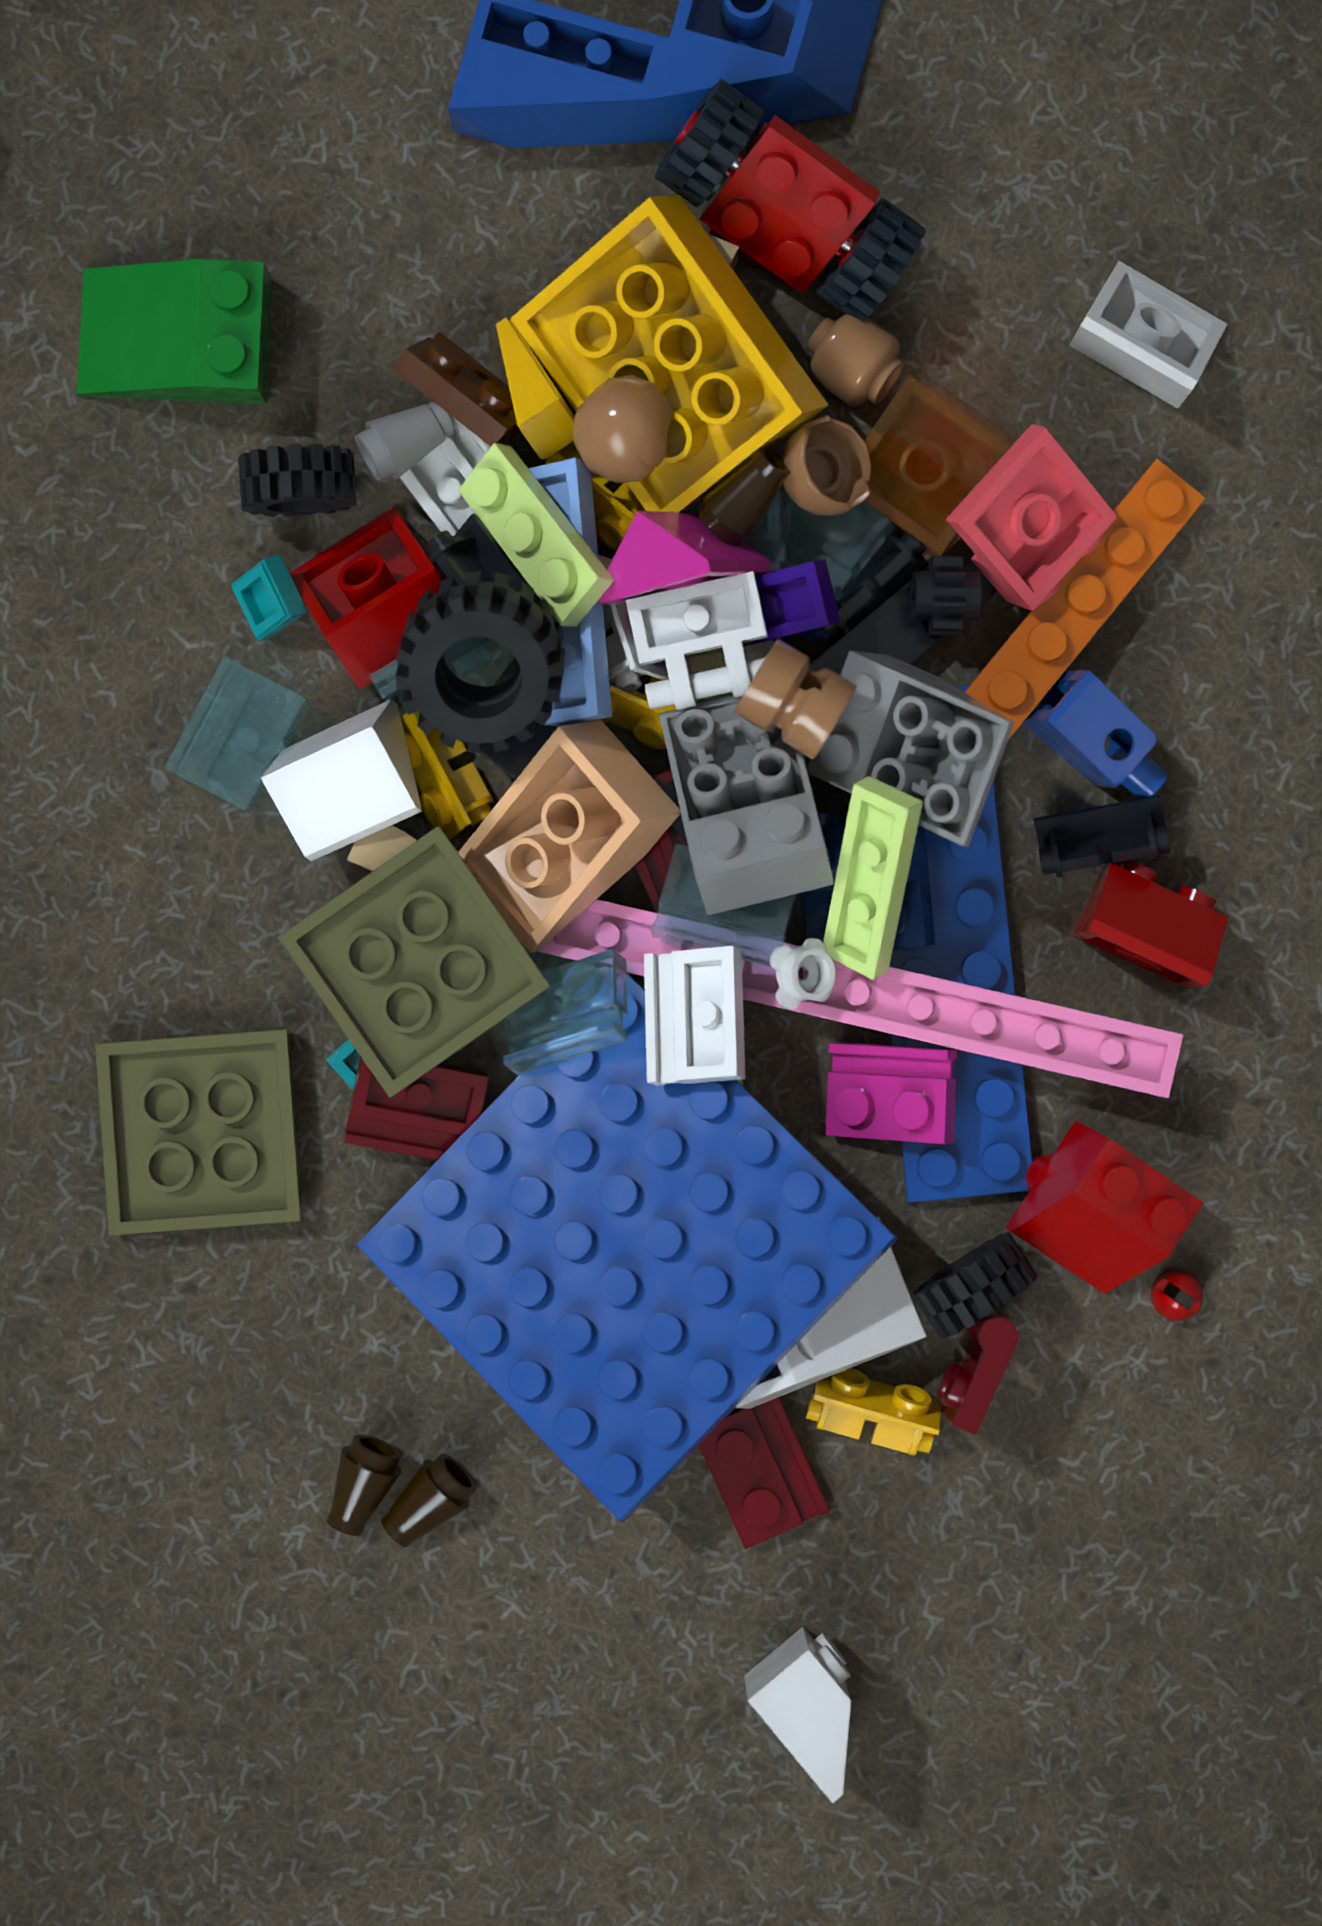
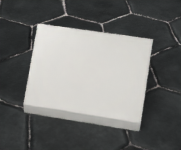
(1149, 335)
(345, 781)

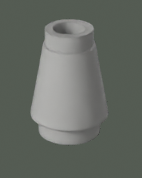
(402, 439)

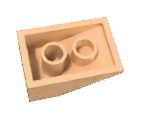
(567, 831)

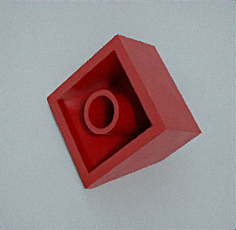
(366, 591)
(1152, 925)
(1103, 1211)

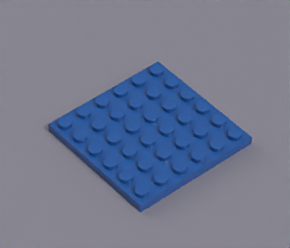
(625, 1256)

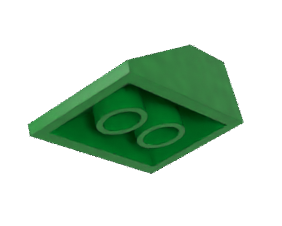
(176, 331)

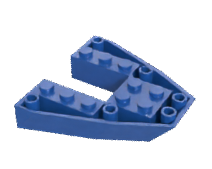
(581, 80)

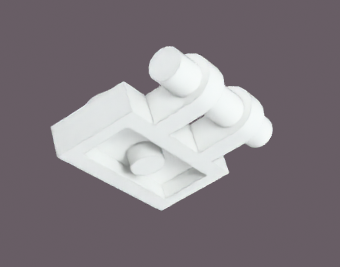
(695, 621)

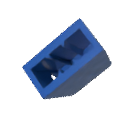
(1075, 723)

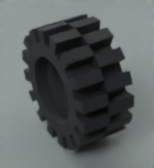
(297, 480)
(975, 1285)

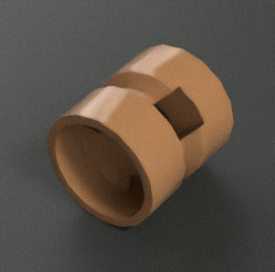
(795, 699)

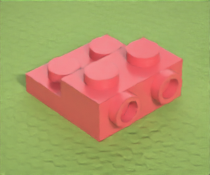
(1031, 519)

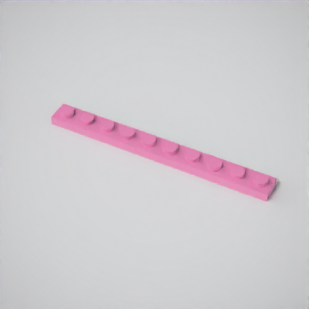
(922, 1009)

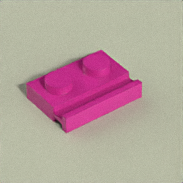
(891, 1093)

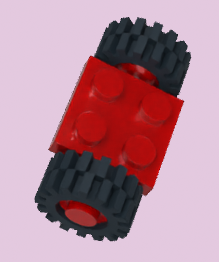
(790, 203)

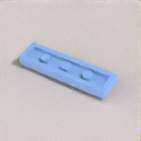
(585, 670)

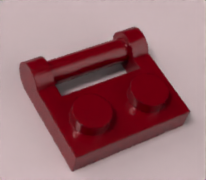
(970, 1387)

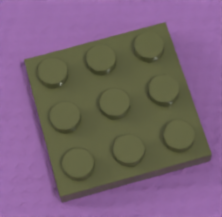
(414, 961)
(199, 1132)

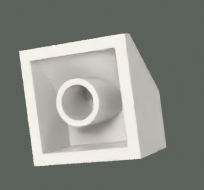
(807, 1705)

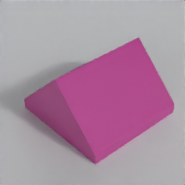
(674, 552)

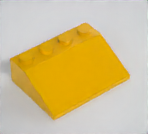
(674, 313)

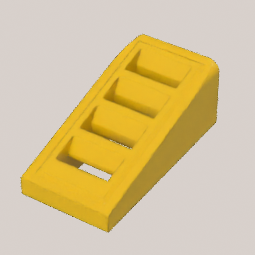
(536, 401)

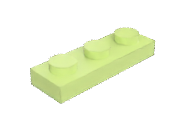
(535, 534)
(871, 876)

